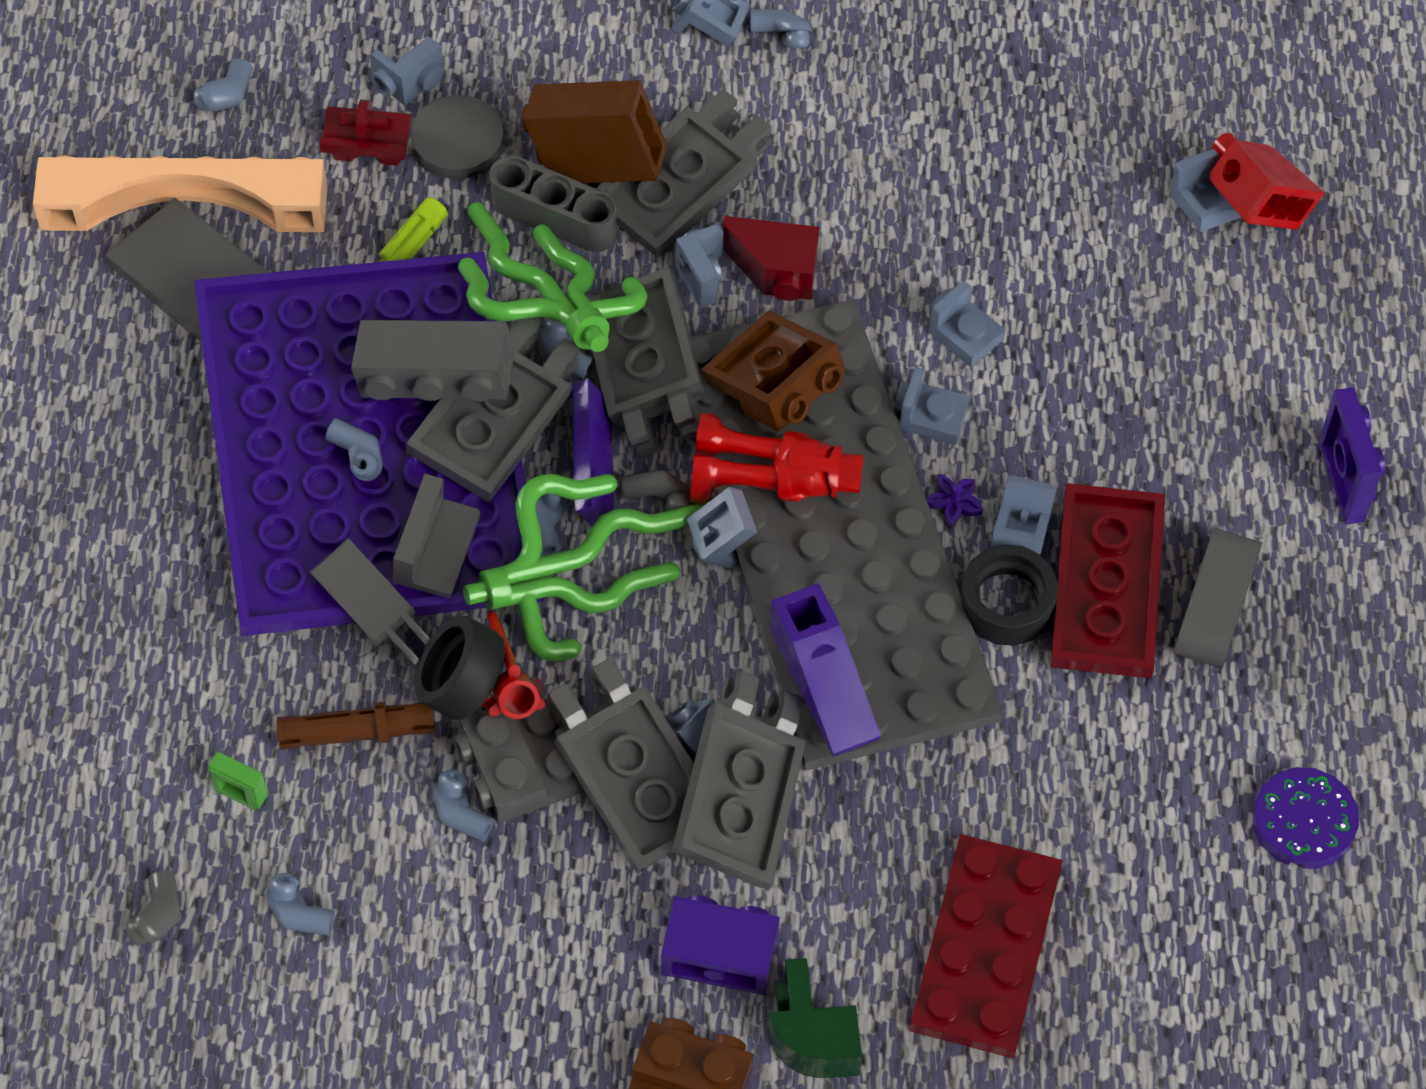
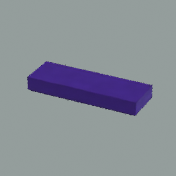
(591, 446)

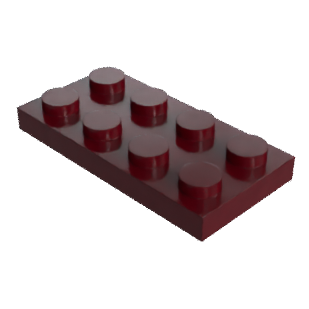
(1108, 581)
(986, 946)

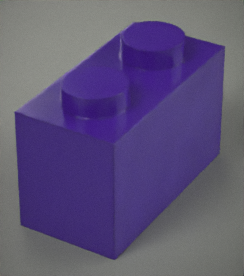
(720, 944)

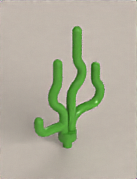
(582, 318)
(525, 577)

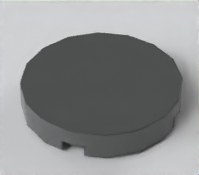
(457, 136)

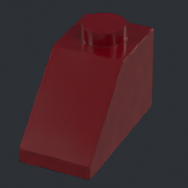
(774, 255)

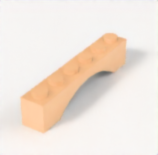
(87, 191)

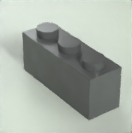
(433, 359)

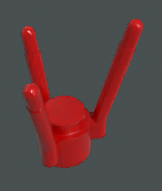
(514, 690)

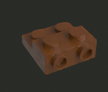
(776, 370)
(679, 1060)

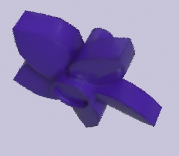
(956, 499)

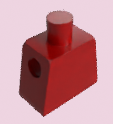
(1262, 183)

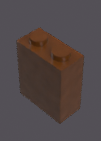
(595, 131)

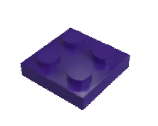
(1350, 455)

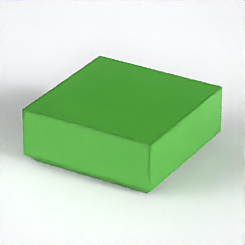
(238, 781)

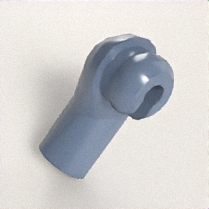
(782, 21)
(227, 91)

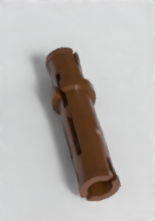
(353, 725)

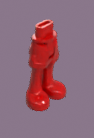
(799, 470)

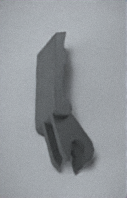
(368, 597)

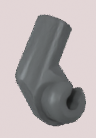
(158, 915)

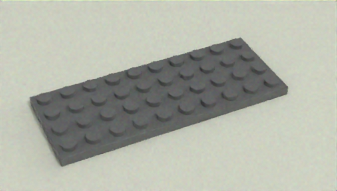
(866, 550)

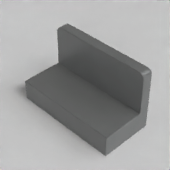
(434, 541)

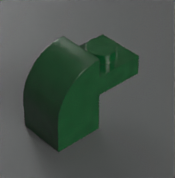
(810, 1039)

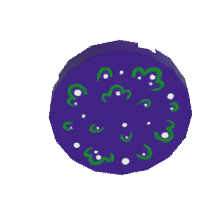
(1305, 817)

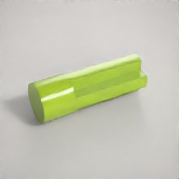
(415, 231)

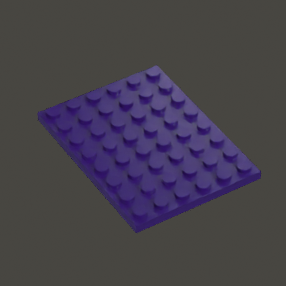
(275, 382)

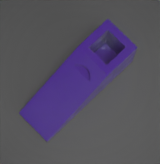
(823, 668)

